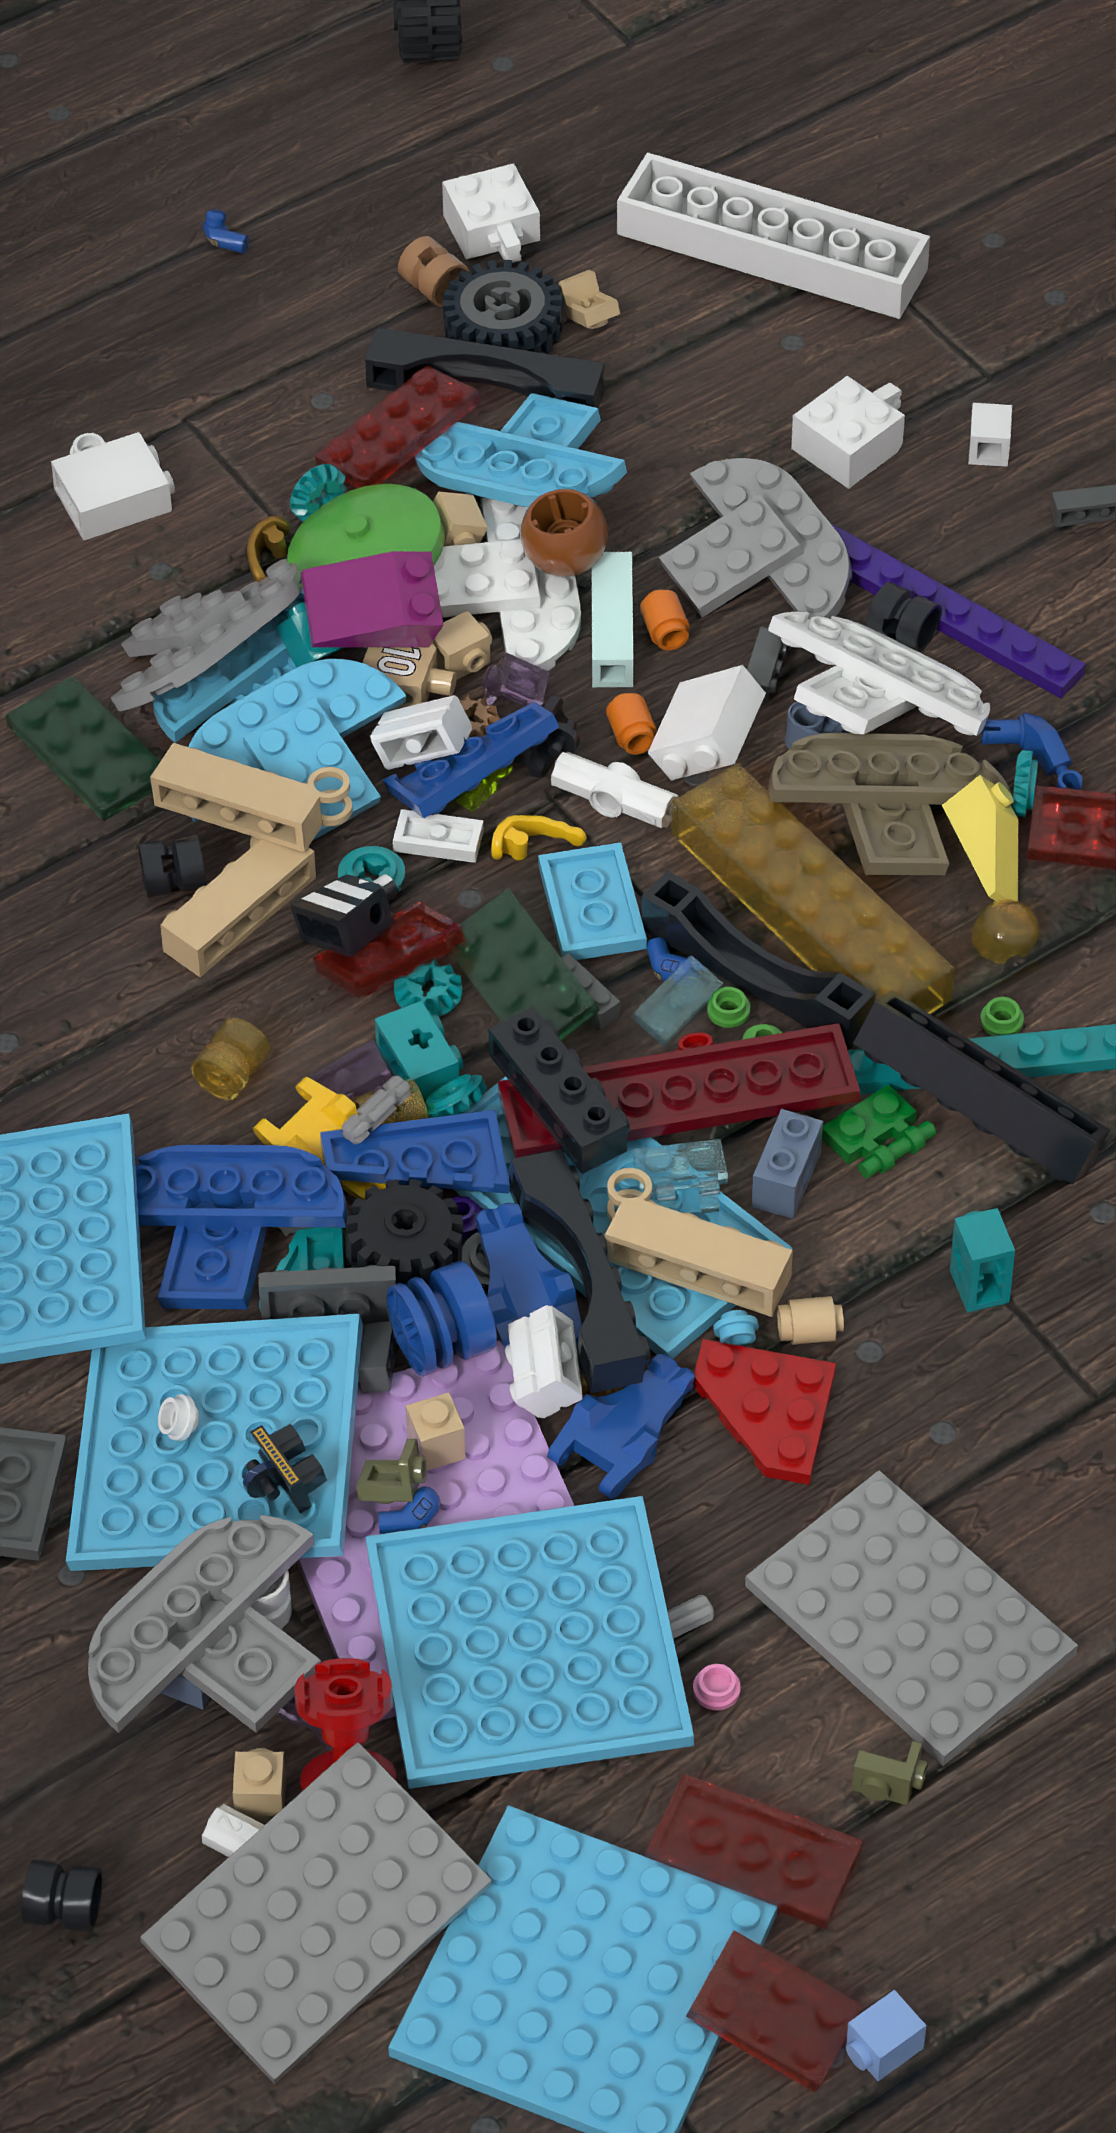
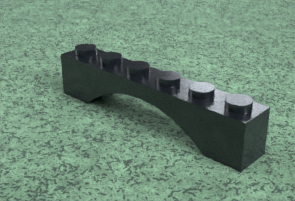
(399, 354)
(696, 928)
(550, 1201)

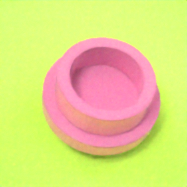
(716, 1687)

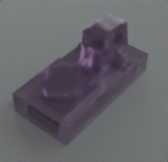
(355, 1072)

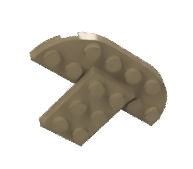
(883, 790)

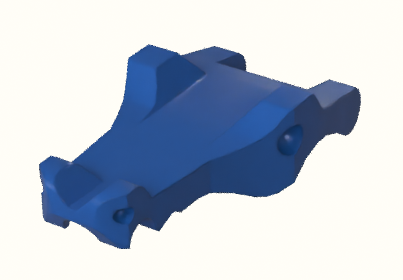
(519, 1274)
(624, 1427)

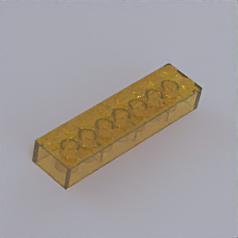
(806, 890)

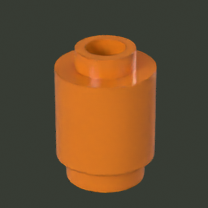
(665, 619)
(631, 723)

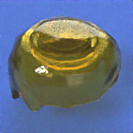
(1005, 930)

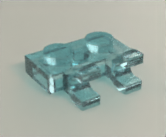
(684, 1167)

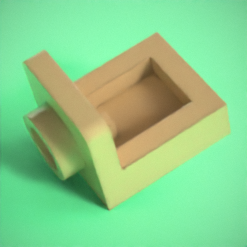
(585, 302)

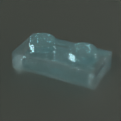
(677, 1000)

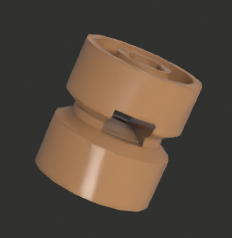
(429, 268)

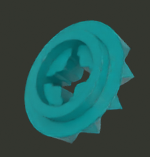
(310, 486)
(1024, 783)
(376, 860)
(440, 999)
(455, 1096)

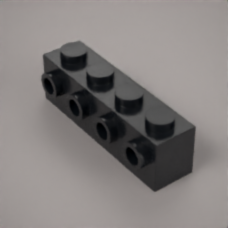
(558, 1089)

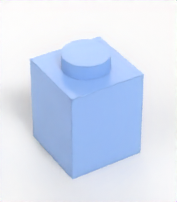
(885, 2036)

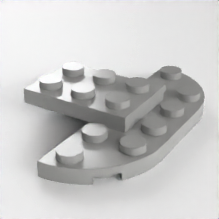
(763, 532)
(201, 631)
(199, 1623)

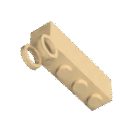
(247, 797)
(235, 904)
(692, 1250)

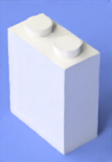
(112, 485)
(706, 723)

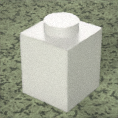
(990, 434)

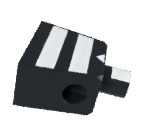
(345, 913)

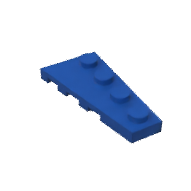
(442, 780)
(439, 1151)

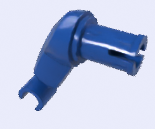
(1035, 735)

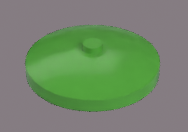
(368, 524)

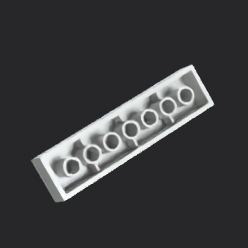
(773, 235)

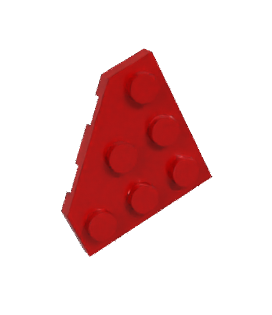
(768, 1404)

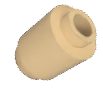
(809, 1320)

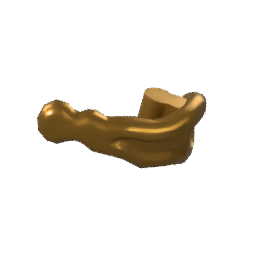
(270, 535)

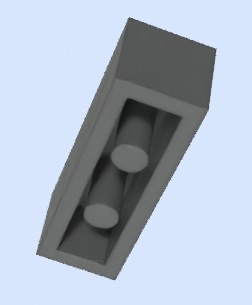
(1083, 505)
(766, 661)
(603, 998)
(377, 1357)

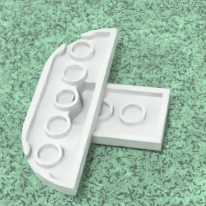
(534, 608)
(876, 677)

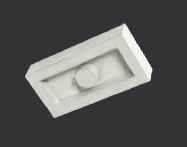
(438, 836)

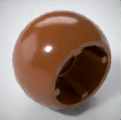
(564, 532)

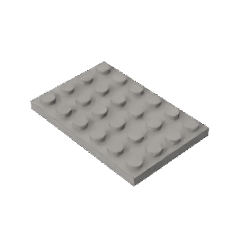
(911, 1617)
(315, 1912)

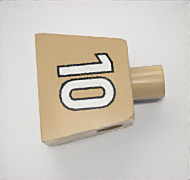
(413, 671)

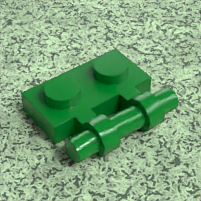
(870, 1124)

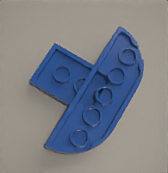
(222, 1210)

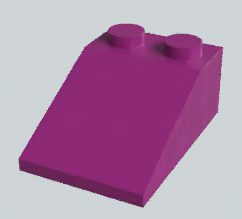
(373, 601)

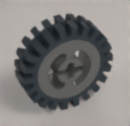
(519, 307)

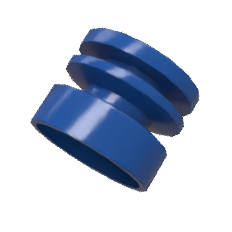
(441, 1318)

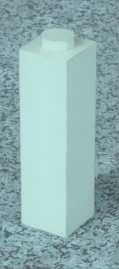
(612, 621)

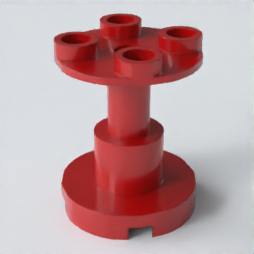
(343, 1702)

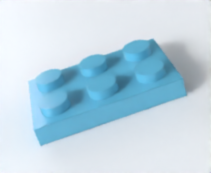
(592, 901)

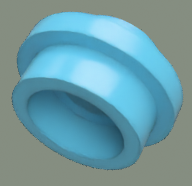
(736, 1328)

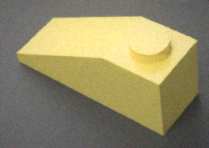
(988, 834)

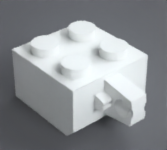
(491, 213)
(849, 430)

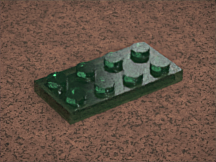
(85, 747)
(519, 967)

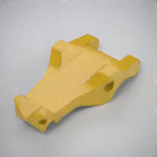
(321, 1113)

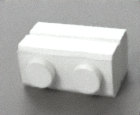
(421, 732)
(544, 1362)

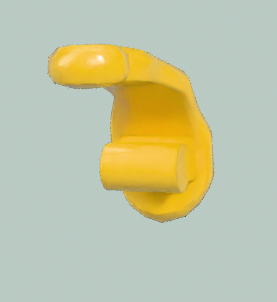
(513, 834)

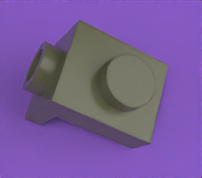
(393, 1479)
(887, 1778)

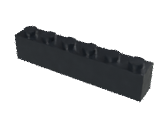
(981, 1087)

